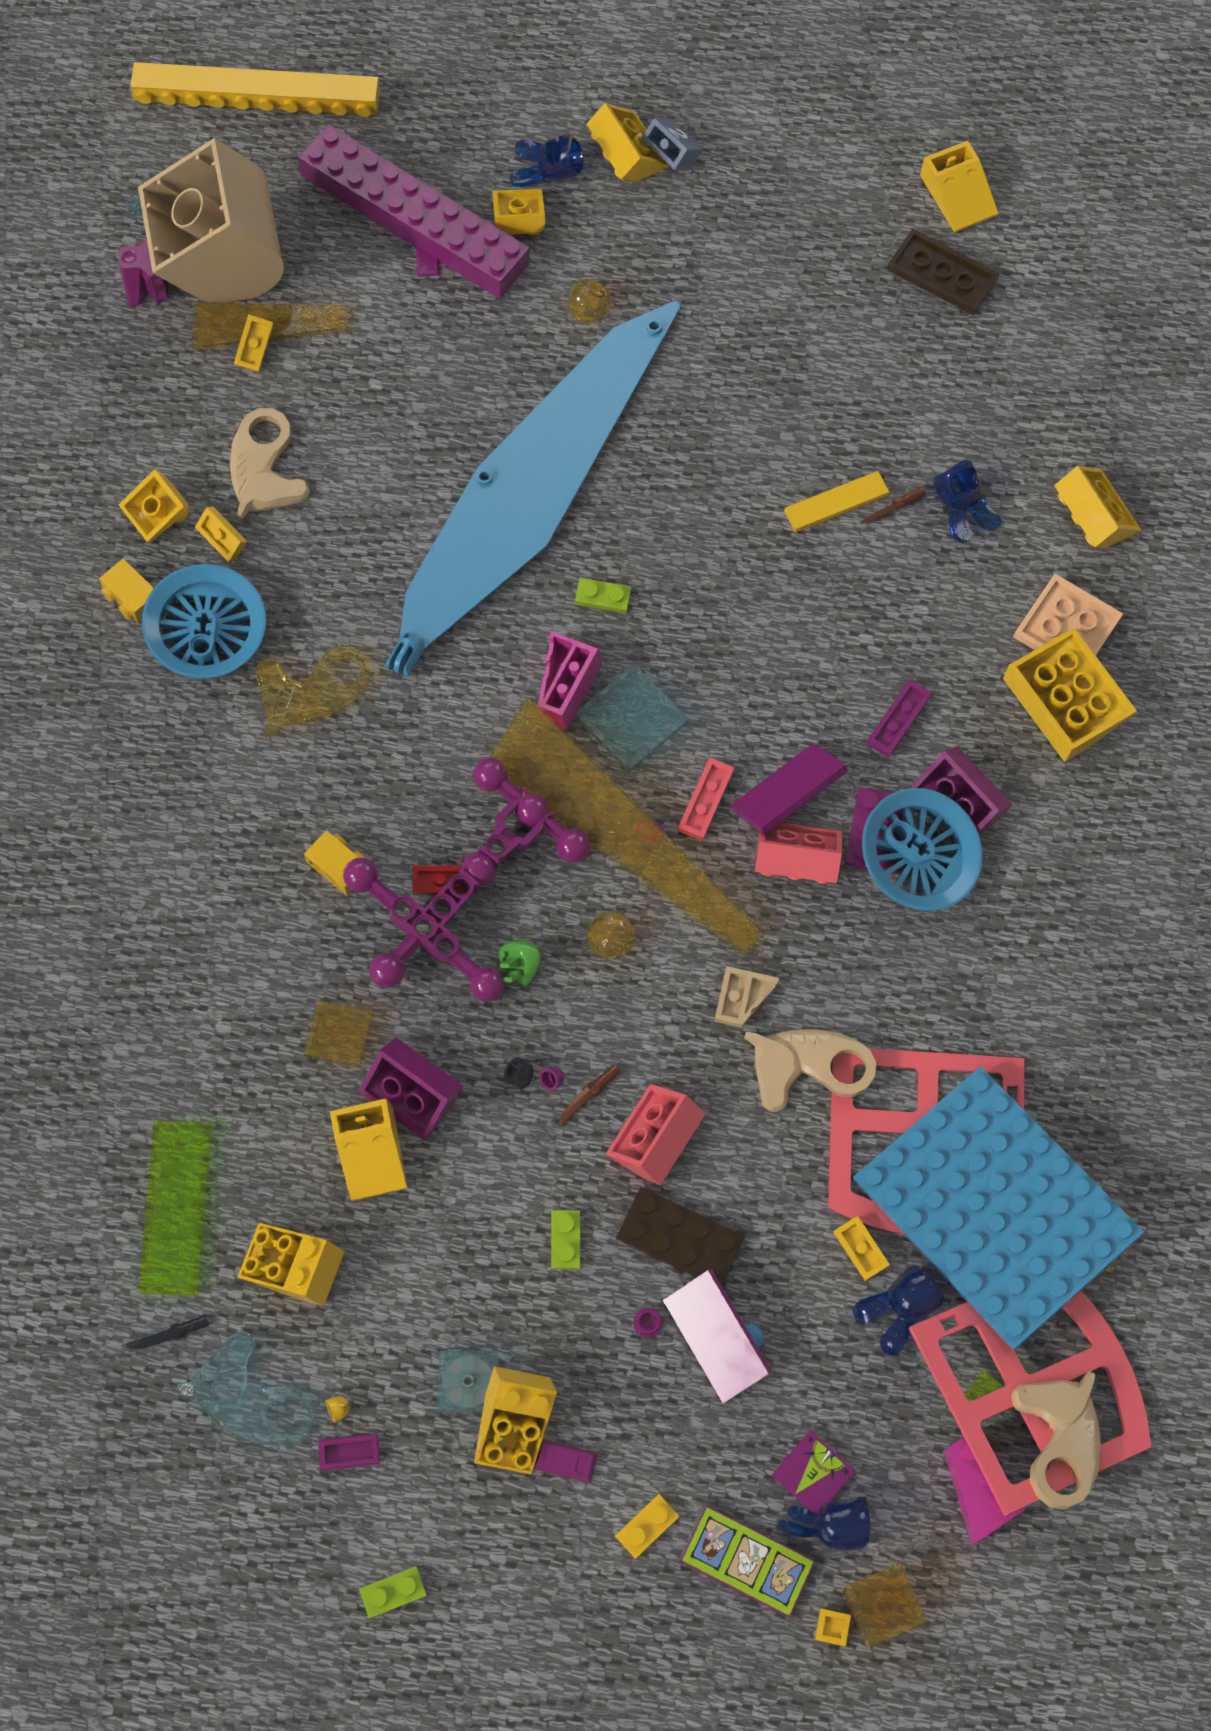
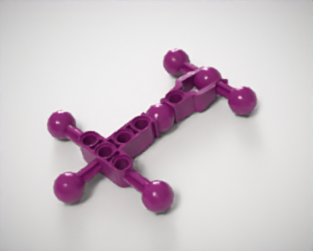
(476, 871)

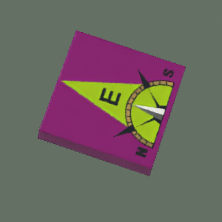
(813, 1472)

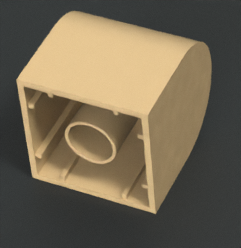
(212, 225)

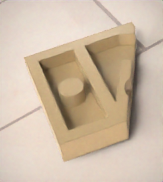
(742, 995)

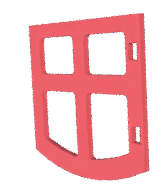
(847, 1118)
(1103, 1354)

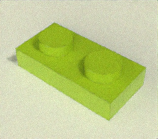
(602, 595)
(565, 1239)
(392, 1592)

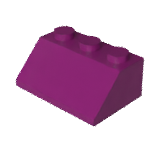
(965, 784)
(412, 1085)

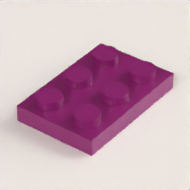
(865, 803)

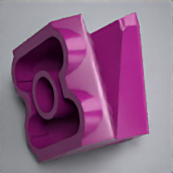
(138, 275)

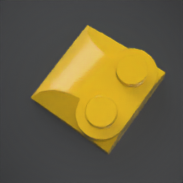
(519, 211)
(155, 506)

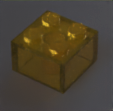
(883, 1605)

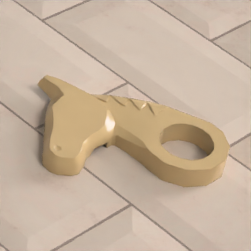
(252, 465)
(807, 1051)
(1074, 1437)

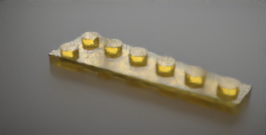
(224, 322)

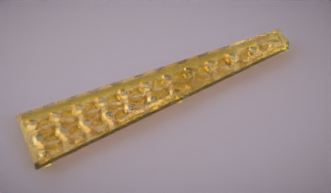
(588, 800)

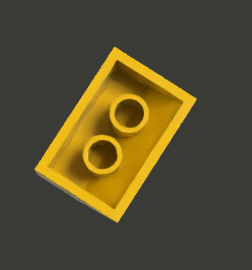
(620, 137)
(1096, 507)

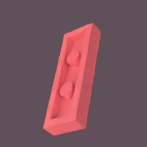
(706, 799)

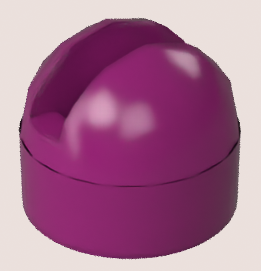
(552, 1078)

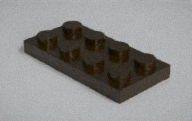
(943, 271)
(679, 1236)

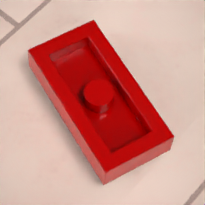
(431, 879)

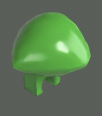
(520, 960)

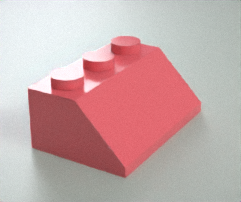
(800, 853)
(656, 1133)

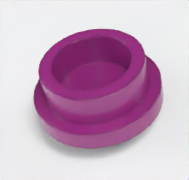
(648, 1322)

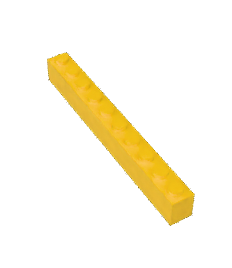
(255, 89)

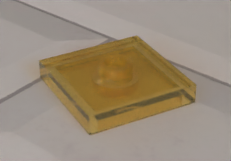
(338, 1034)

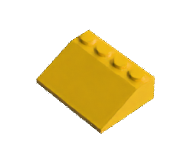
(1068, 694)

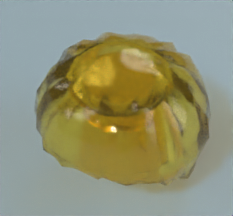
(588, 300)
(611, 935)

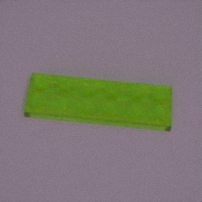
(175, 1209)

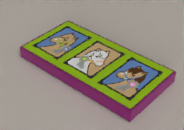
(747, 1561)

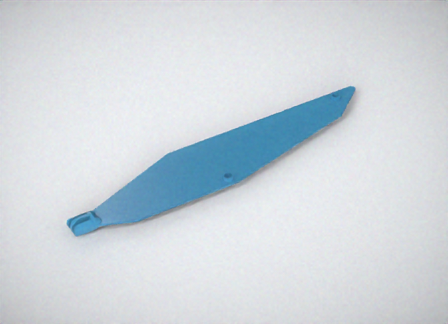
(529, 486)

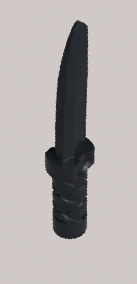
(175, 1332)

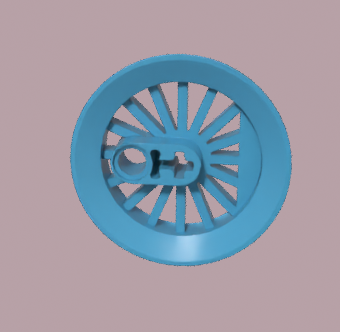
(209, 584)
(960, 870)

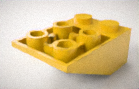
(959, 186)
(369, 1149)
(291, 1263)
(514, 1419)

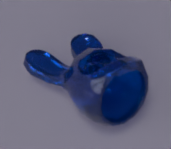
(556, 159)
(958, 491)
(911, 1298)
(836, 1524)

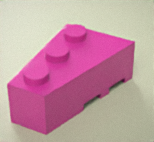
(567, 677)
(974, 1495)

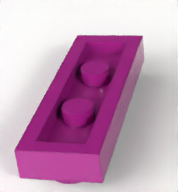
(899, 718)

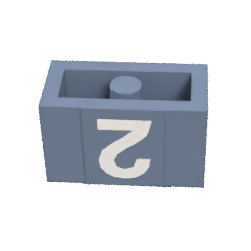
(672, 143)

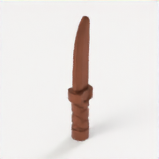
(898, 503)
(592, 1089)

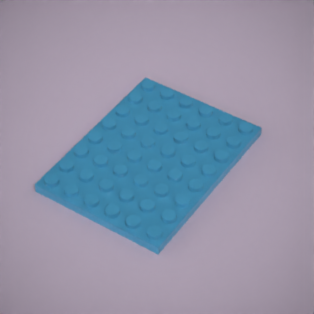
(998, 1207)

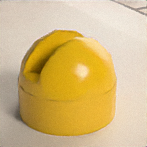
(338, 1407)

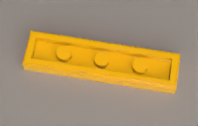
(836, 501)

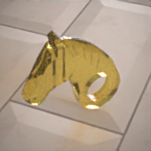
(295, 703)

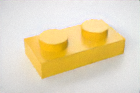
(253, 343)
(220, 534)
(861, 1248)
(647, 1526)

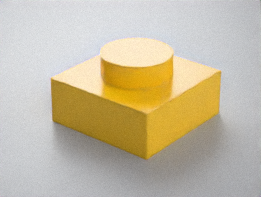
(832, 1627)

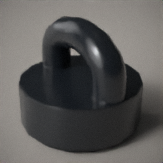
(518, 1073)

